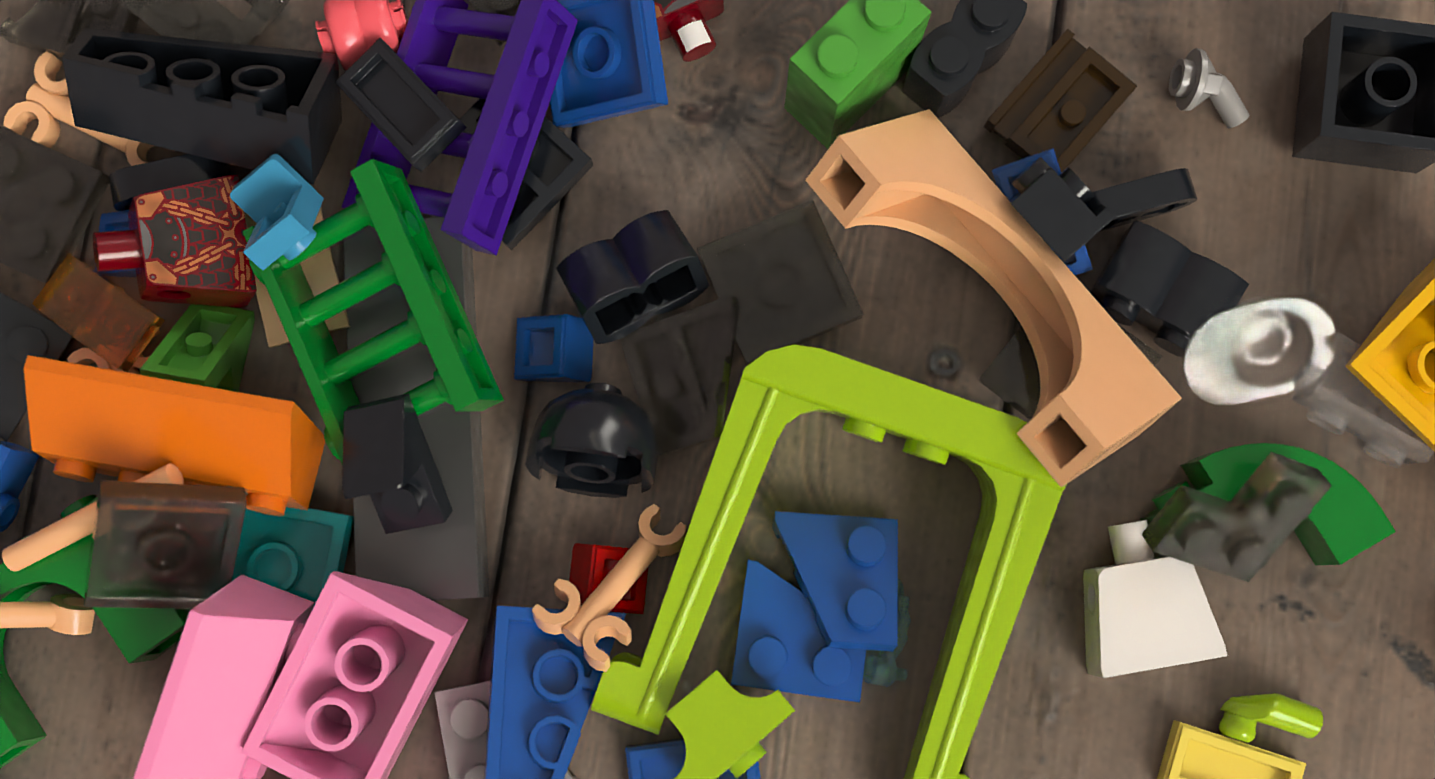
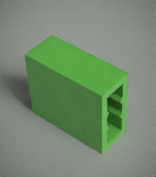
(852, 63)

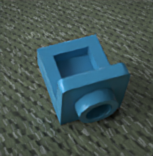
(281, 207)

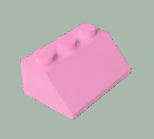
(354, 681)
(221, 682)

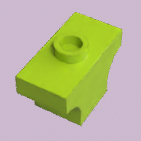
(724, 727)

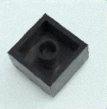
(1367, 93)

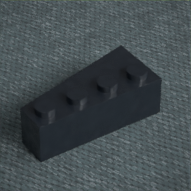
(207, 97)

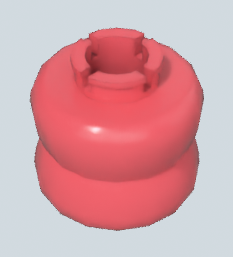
(357, 24)

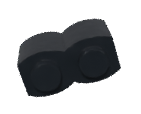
(959, 50)
(633, 276)
(1164, 286)

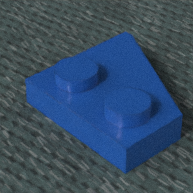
(784, 647)

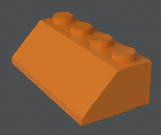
(136, 423)

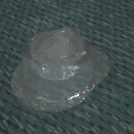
(1259, 350)

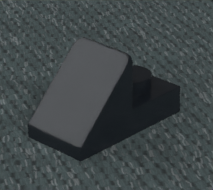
(393, 464)

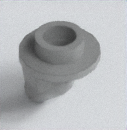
(1196, 80)

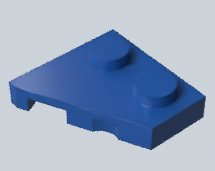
(847, 574)

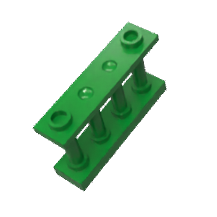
(409, 262)

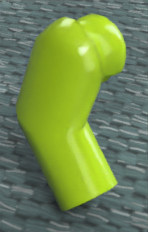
(1275, 710)

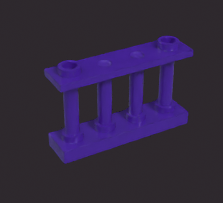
(510, 117)

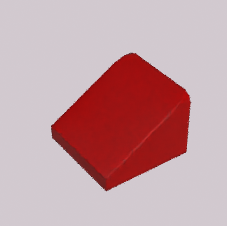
(593, 563)

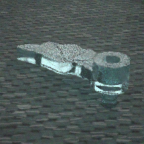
(882, 668)

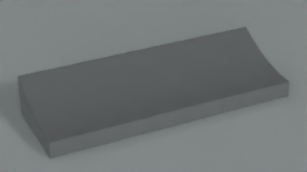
(445, 557)

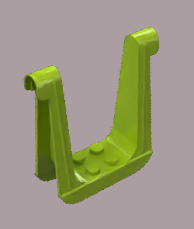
(1004, 550)

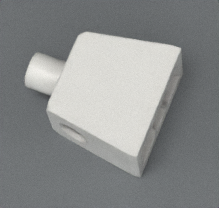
(1145, 610)

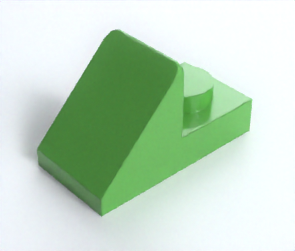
(204, 348)

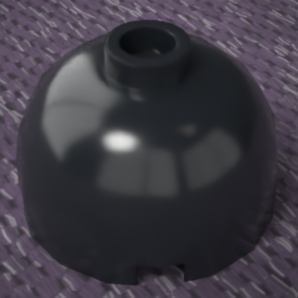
(594, 443)

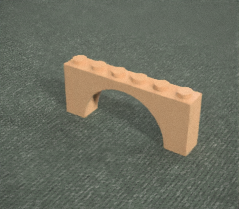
(1092, 375)

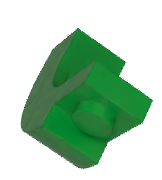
(1337, 528)

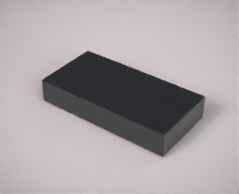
(400, 105)

